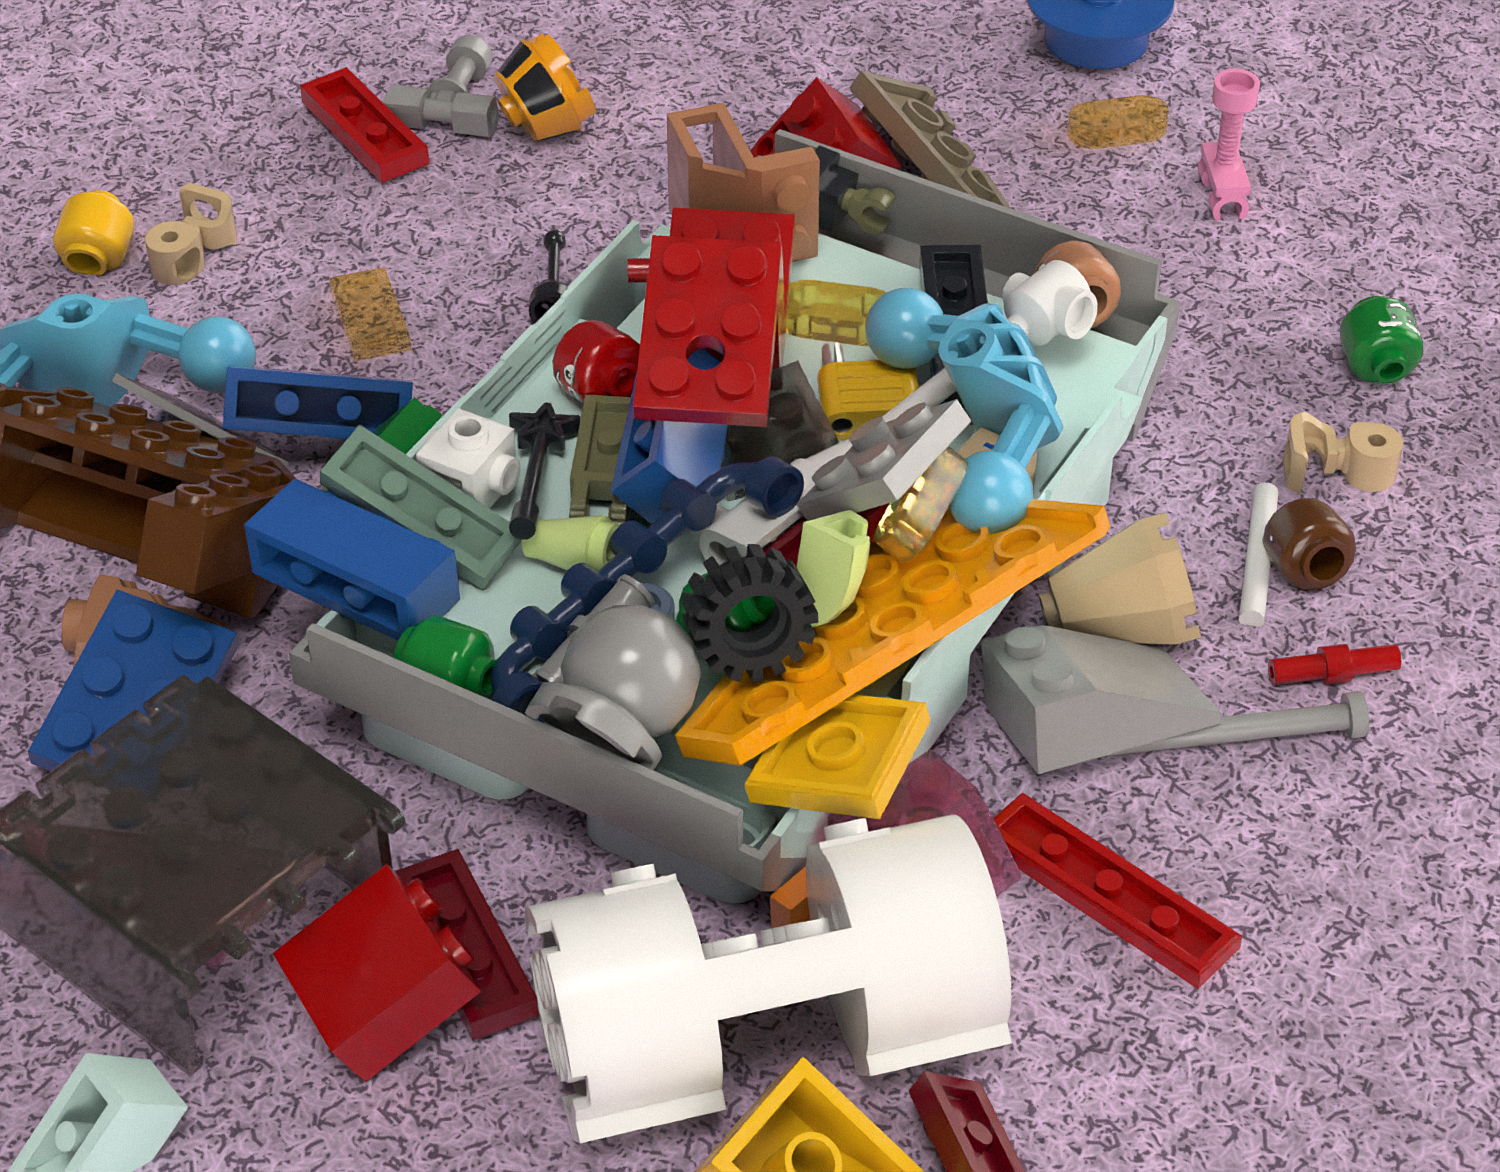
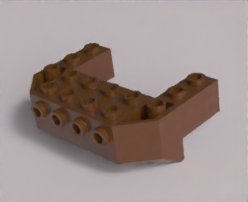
(138, 490)

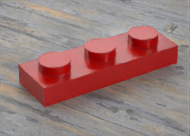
(364, 125)

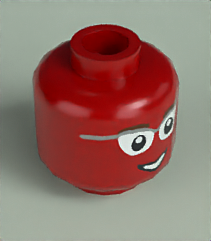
(596, 361)

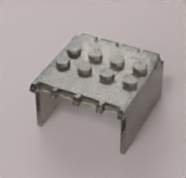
(175, 850)

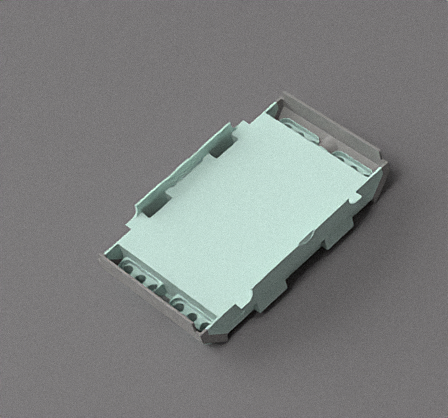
(689, 811)

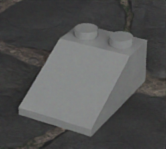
(1086, 695)

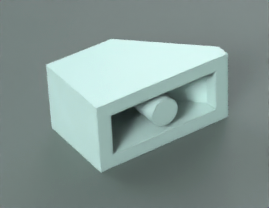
(104, 1119)

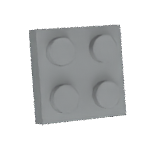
(883, 460)

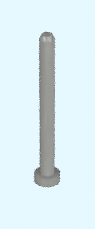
(1349, 715)

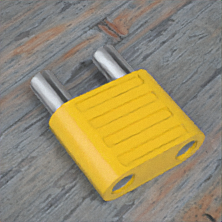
(859, 389)

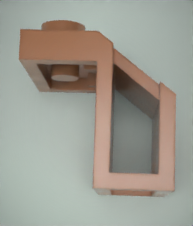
(737, 180)

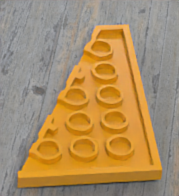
(891, 620)

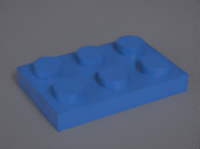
(125, 663)

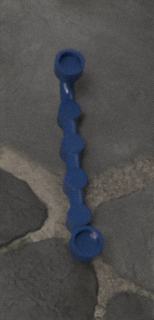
(768, 485)

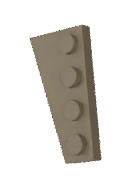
(923, 134)

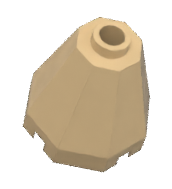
(1126, 589)

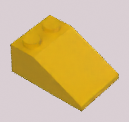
(805, 1127)

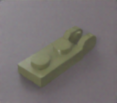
(597, 456)

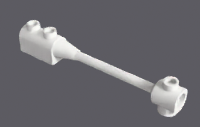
(1042, 304)

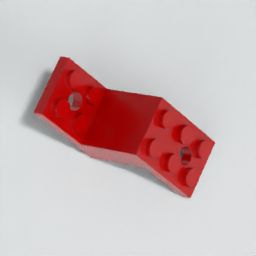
(718, 289)

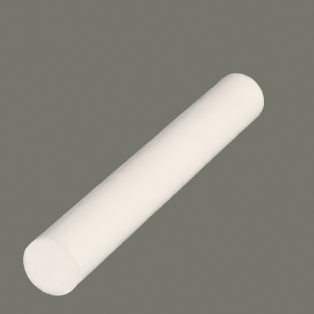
(1257, 559)

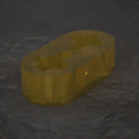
(1118, 122)
(830, 311)
(917, 514)

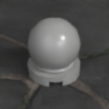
(623, 683)

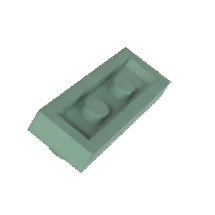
(407, 493)

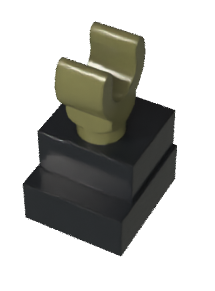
(840, 197)

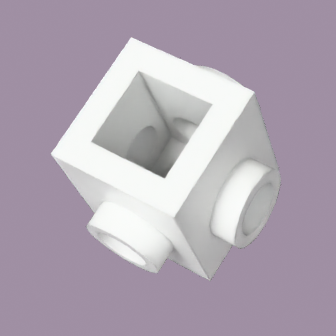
(473, 456)

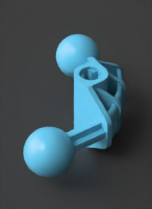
(90, 339)
(997, 383)

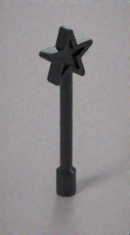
(538, 432)

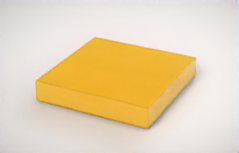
(842, 759)

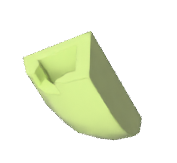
(833, 561)

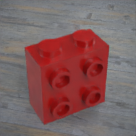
(378, 971)

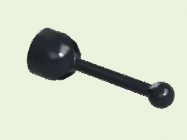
(548, 290)

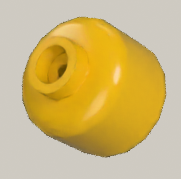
(93, 232)

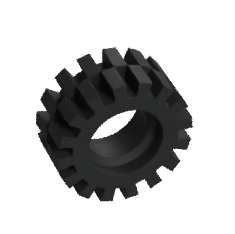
(764, 643)

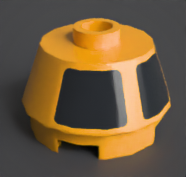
(542, 90)

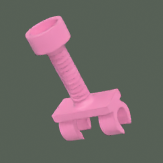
(1235, 94)

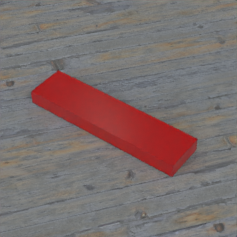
(1116, 892)

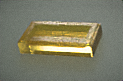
(370, 314)

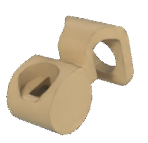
(177, 246)
(1365, 456)

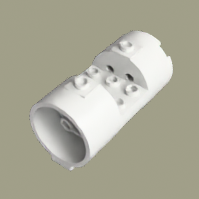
(895, 938)

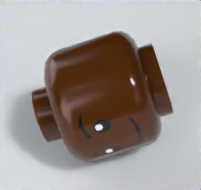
(1309, 544)

